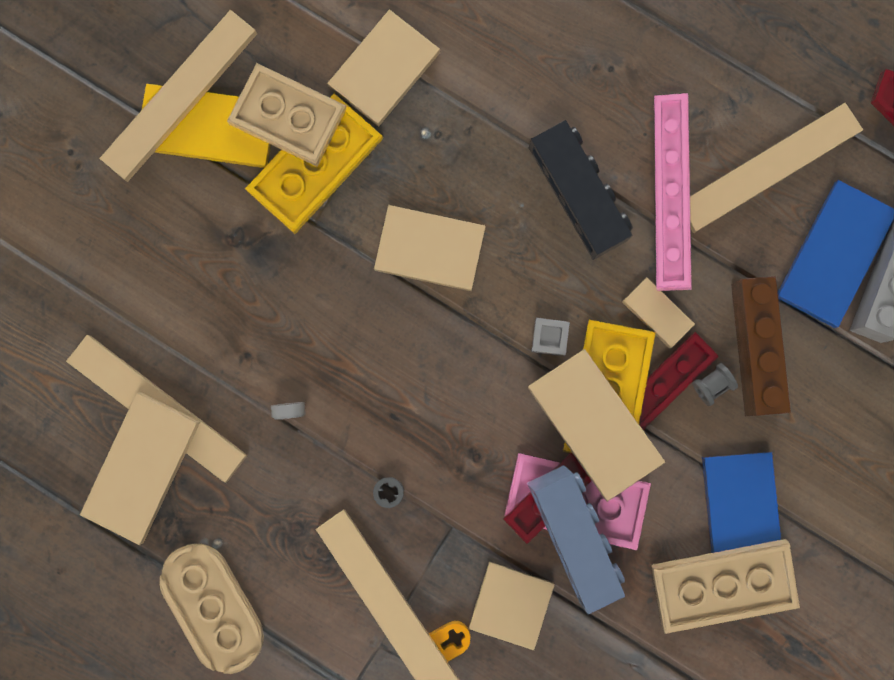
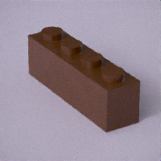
(760, 346)

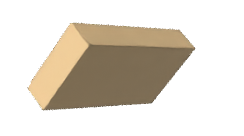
(658, 313)

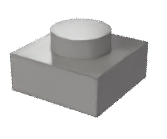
(550, 336)

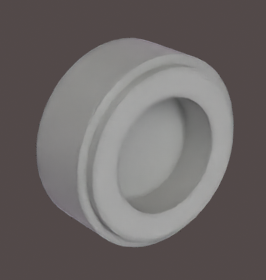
(288, 410)

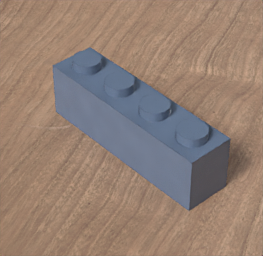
(576, 538)

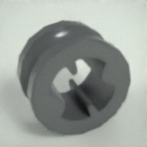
(385, 501)

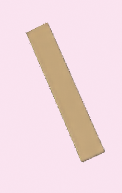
(178, 95)
(772, 166)
(124, 382)
(384, 599)

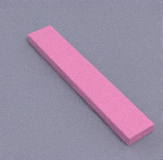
(672, 192)

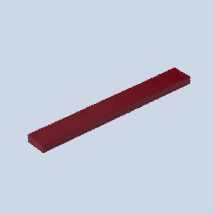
(661, 390)

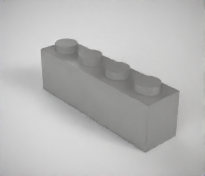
(876, 310)

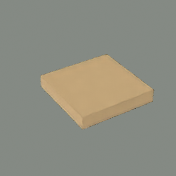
(511, 605)

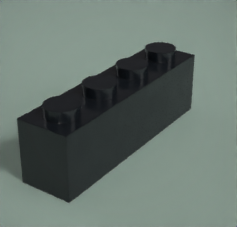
(580, 190)

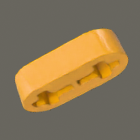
(442, 634)

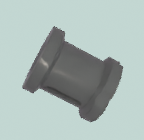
(715, 384)

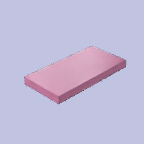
(618, 518)

